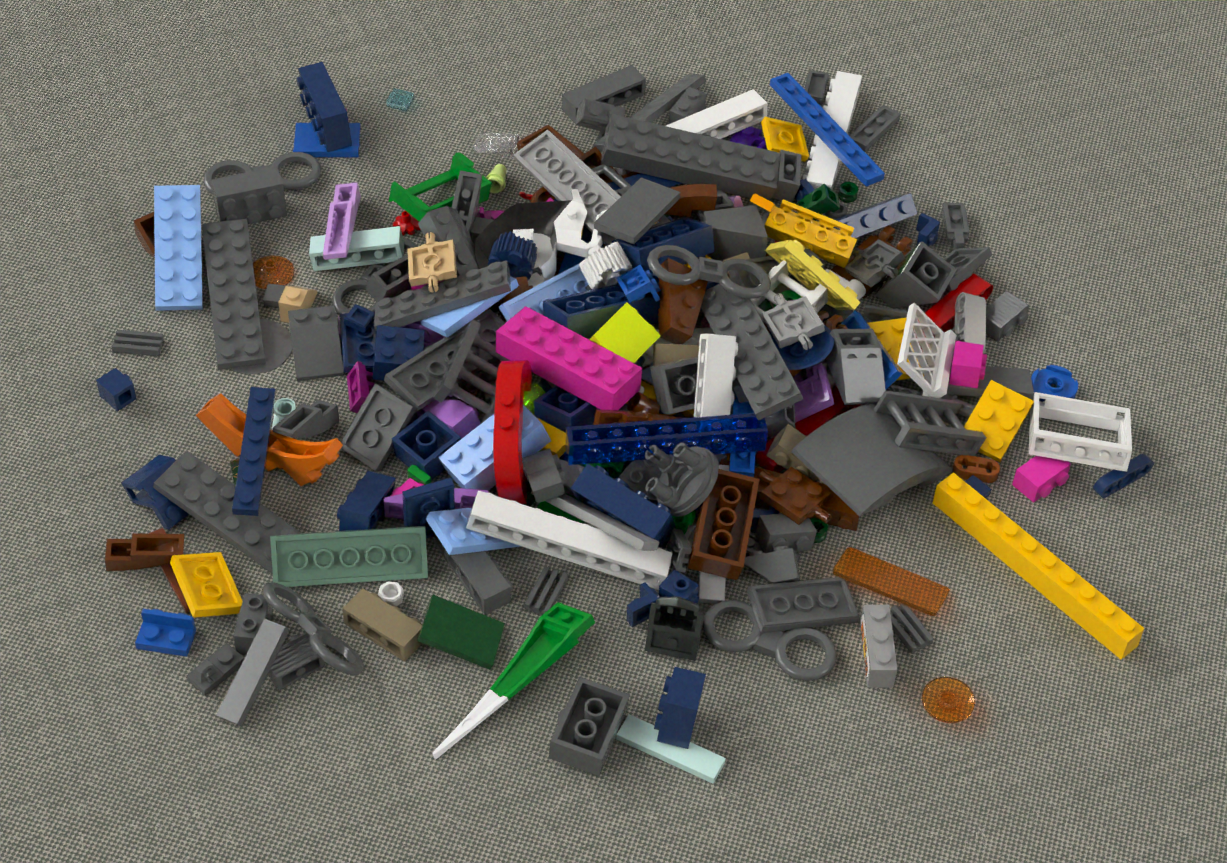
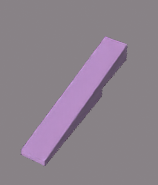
(341, 220)

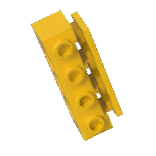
(819, 236)

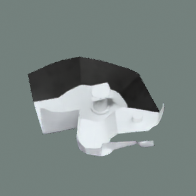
(549, 225)

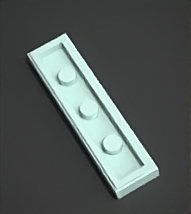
(692, 760)

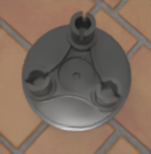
(684, 478)

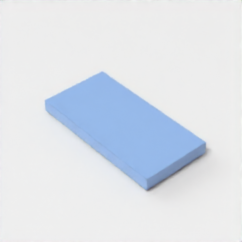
(453, 320)

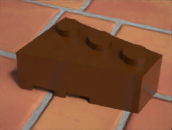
(679, 305)

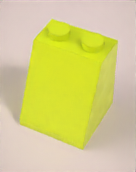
(626, 334)

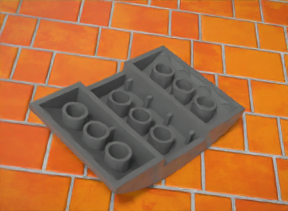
(863, 462)

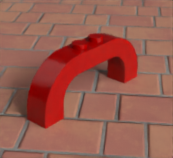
(511, 382)

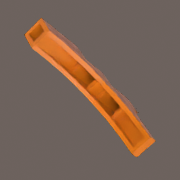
(298, 458)

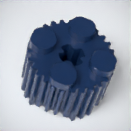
(517, 252)

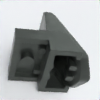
(674, 628)

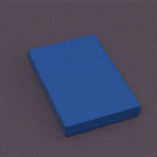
(307, 142)

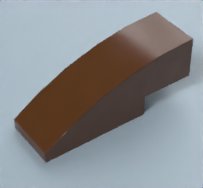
(694, 197)
(142, 551)

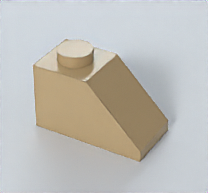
(294, 299)

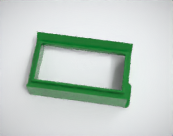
(416, 207)

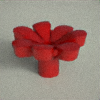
(406, 223)

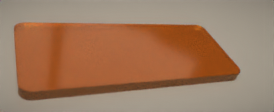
(891, 581)

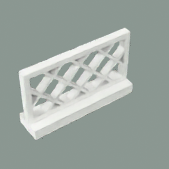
(938, 358)

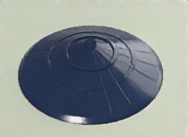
(798, 358)

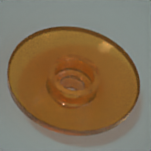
(272, 270)
(949, 691)

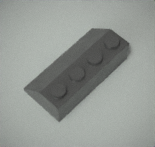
(446, 226)

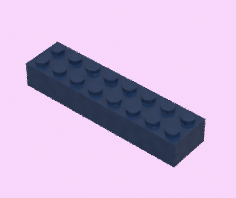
(593, 308)

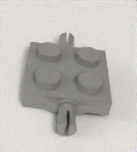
(793, 321)

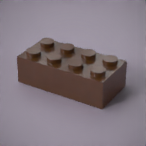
(724, 526)

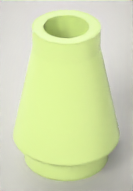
(498, 178)

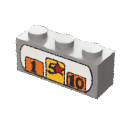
(878, 646)

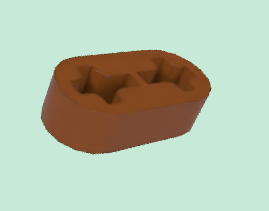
(977, 467)

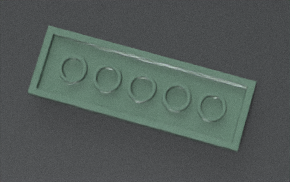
(349, 556)

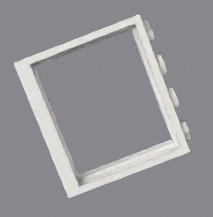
(1078, 448)

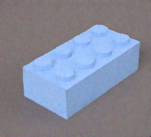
(472, 460)

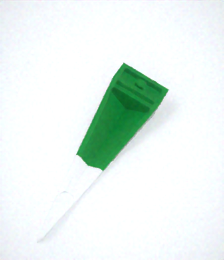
(548, 641)

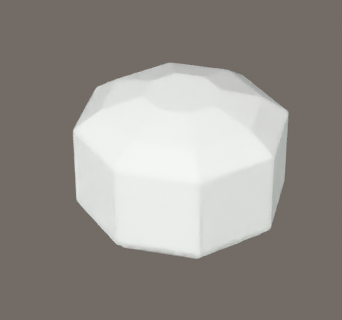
(391, 593)

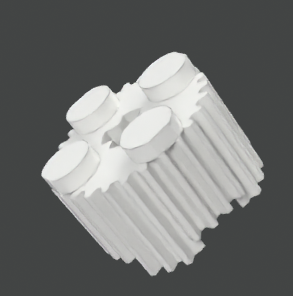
(605, 265)

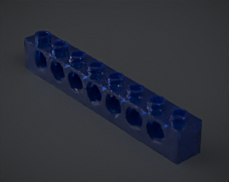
(632, 439)

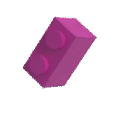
(968, 364)
(1040, 476)

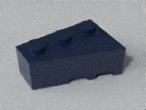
(366, 503)

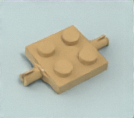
(432, 262)

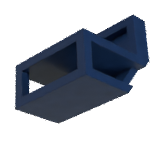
(165, 510)

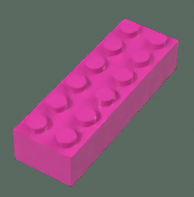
(569, 360)

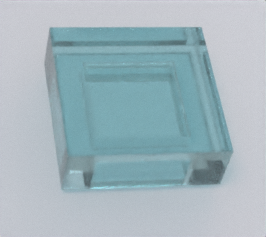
(400, 99)

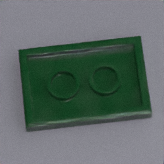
(461, 632)

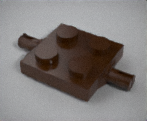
(795, 495)

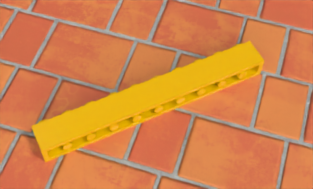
(1038, 566)

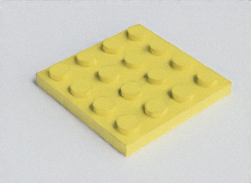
(811, 274)

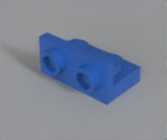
(638, 283)
(166, 632)

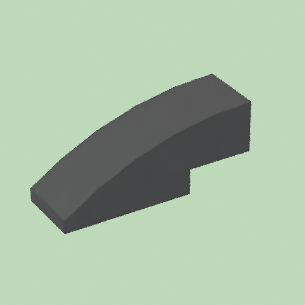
(308, 420)

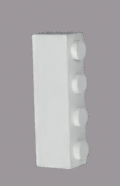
(715, 375)

